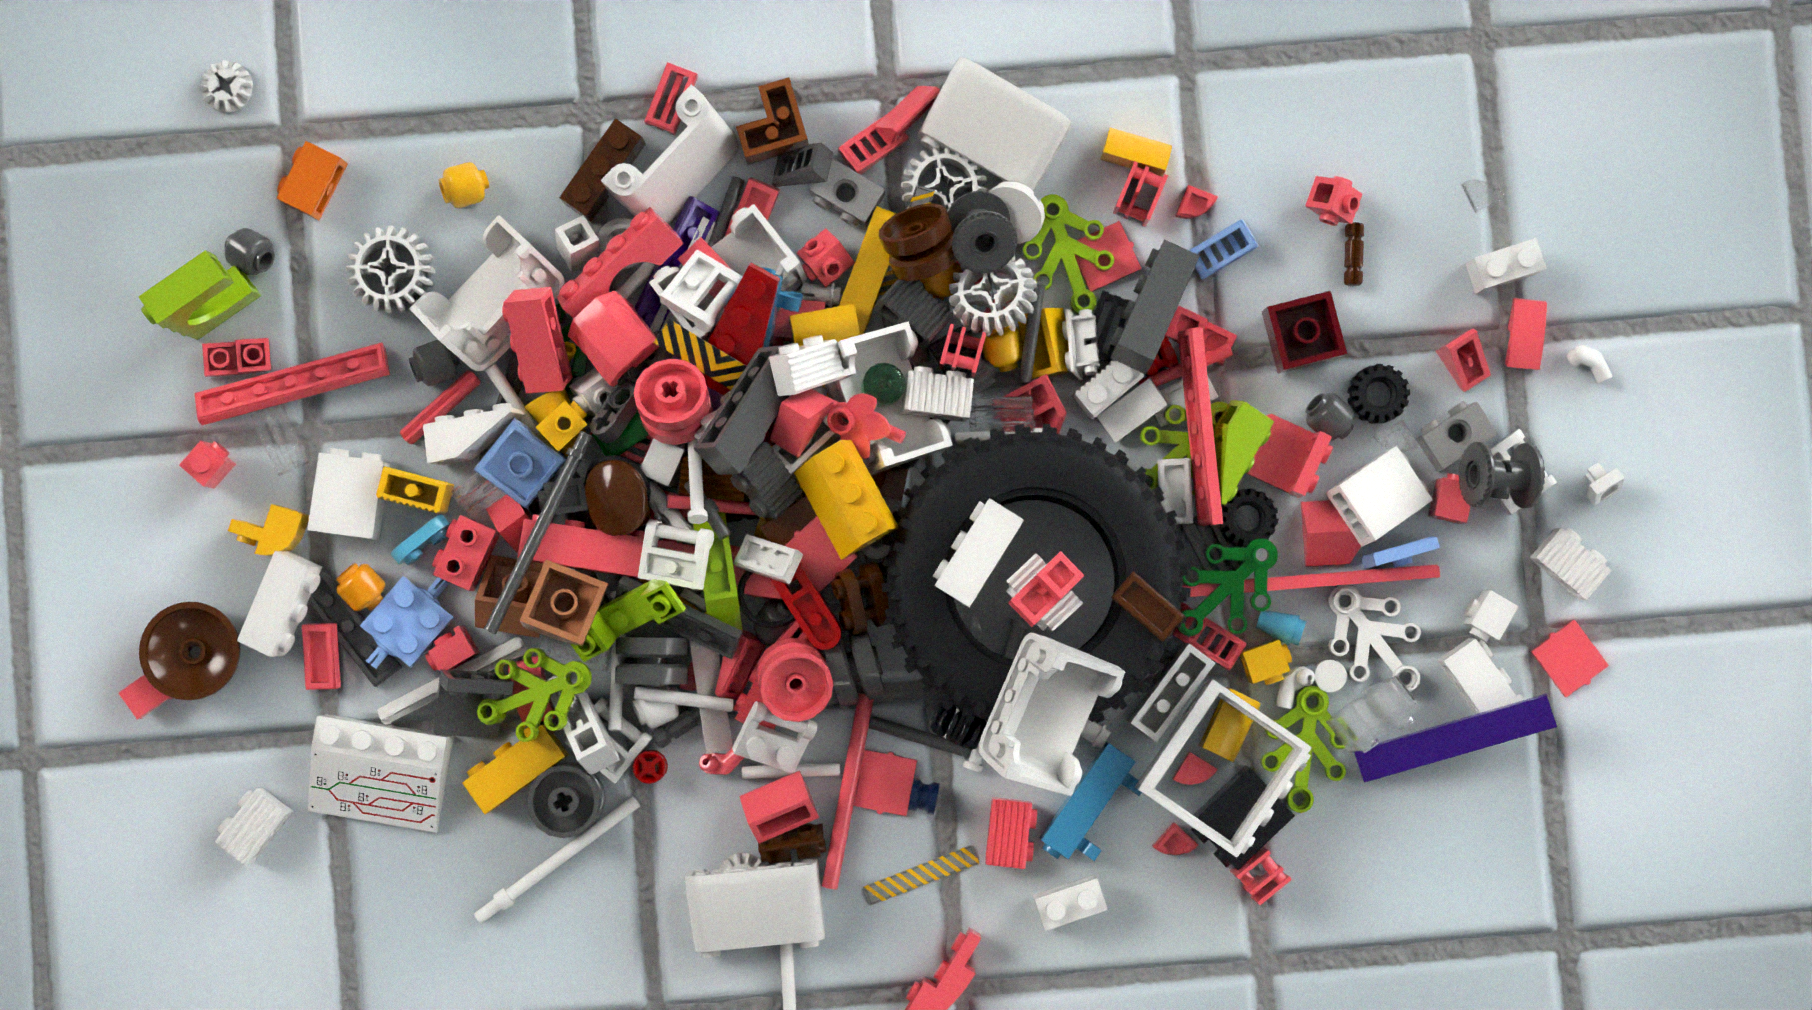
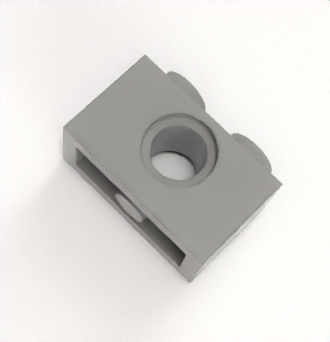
(861, 207)
(1473, 427)

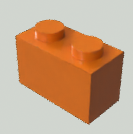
(311, 180)

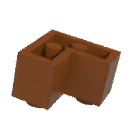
(781, 129)

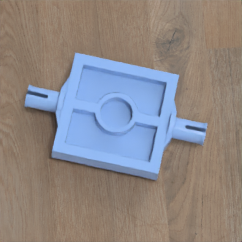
(407, 622)

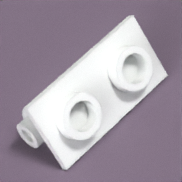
(1081, 356)

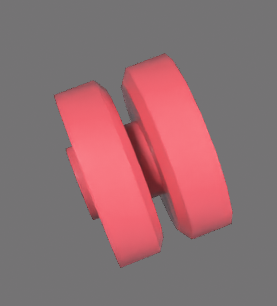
(672, 400)
(794, 680)

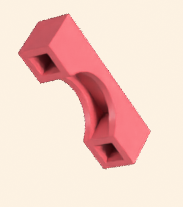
(644, 241)

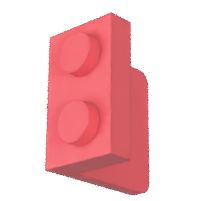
(1291, 457)

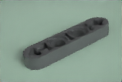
(608, 425)

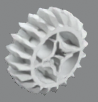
(938, 161)
(389, 255)
(967, 295)

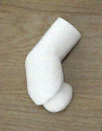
(1592, 358)
(1291, 683)

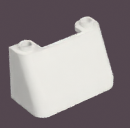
(994, 125)
(682, 168)
(749, 242)
(473, 318)
(892, 346)
(1045, 712)
(755, 907)

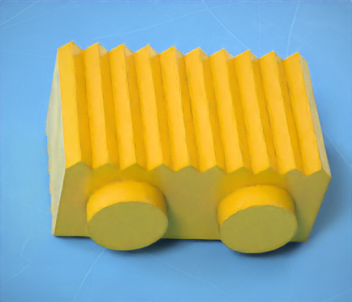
(414, 490)

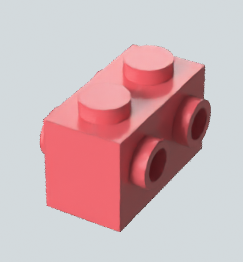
(471, 555)

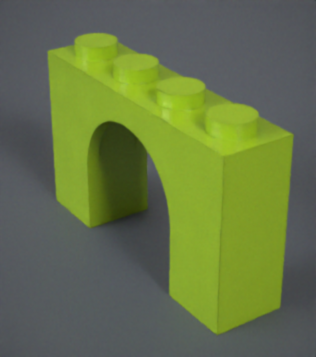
(198, 296)

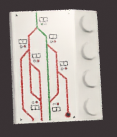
(378, 772)

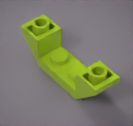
(720, 581)
(627, 612)

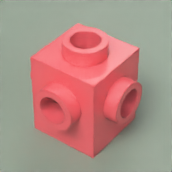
(1334, 200)
(824, 258)

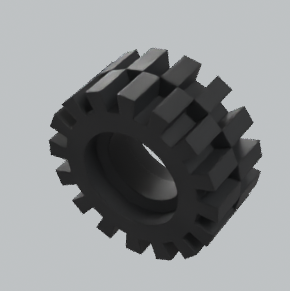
(1397, 388)
(1266, 513)

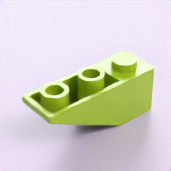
(1237, 440)

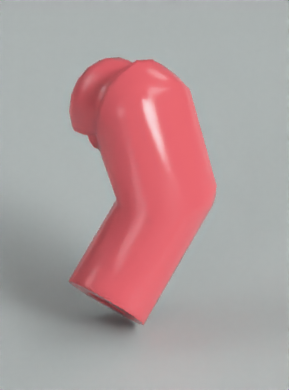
(719, 763)

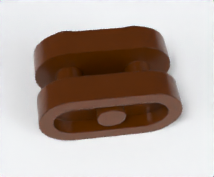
(847, 590)

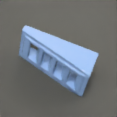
(1247, 236)

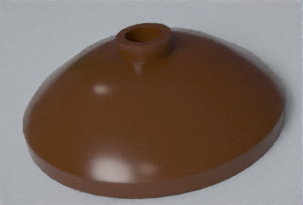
(167, 648)

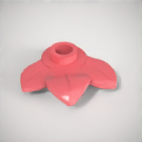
(863, 422)

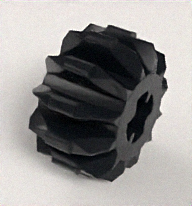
(955, 728)

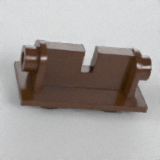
(806, 839)

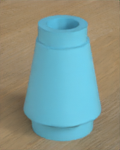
(1282, 626)

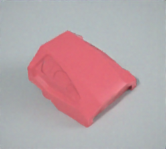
(611, 335)

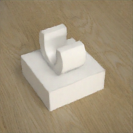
(1603, 484)

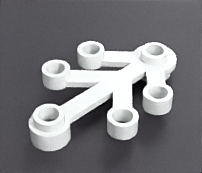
(1370, 633)

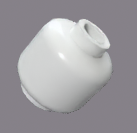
(655, 713)

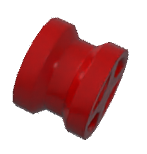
(646, 770)

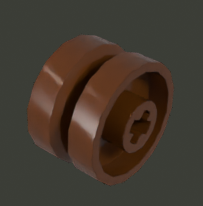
(918, 242)

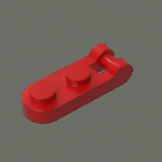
(810, 611)

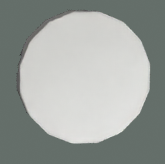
(1024, 209)

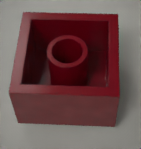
(1304, 332)

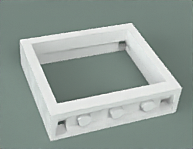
(1277, 788)

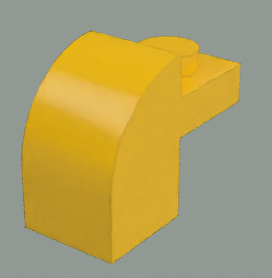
(281, 530)

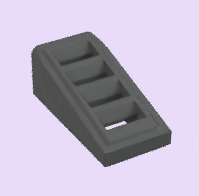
(815, 172)

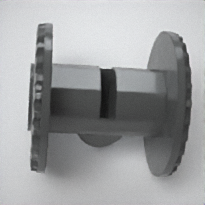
(982, 232)
(1485, 478)

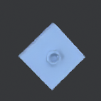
(520, 463)
(1400, 554)

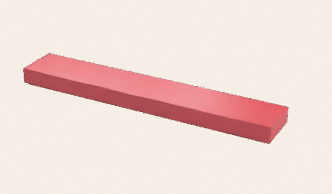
(291, 384)
(1200, 427)

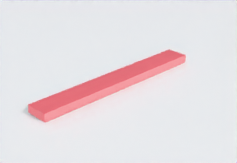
(1330, 579)

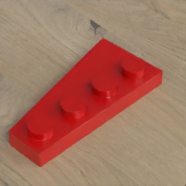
(745, 319)

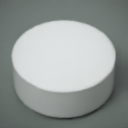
(1330, 675)

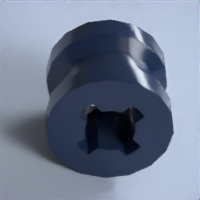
(923, 796)

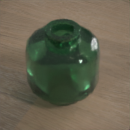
(888, 395)

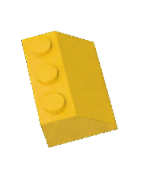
(845, 498)

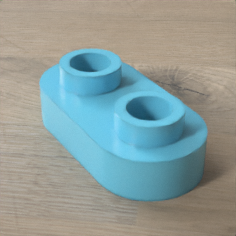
(410, 549)

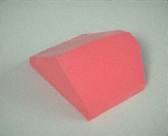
(1046, 403)
(1326, 535)

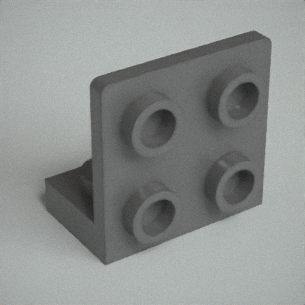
(459, 699)

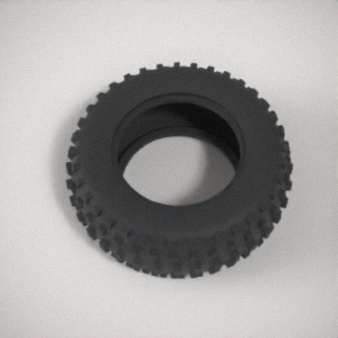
(1010, 471)

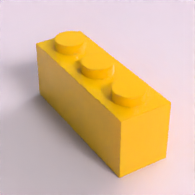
(513, 768)

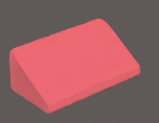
(907, 112)

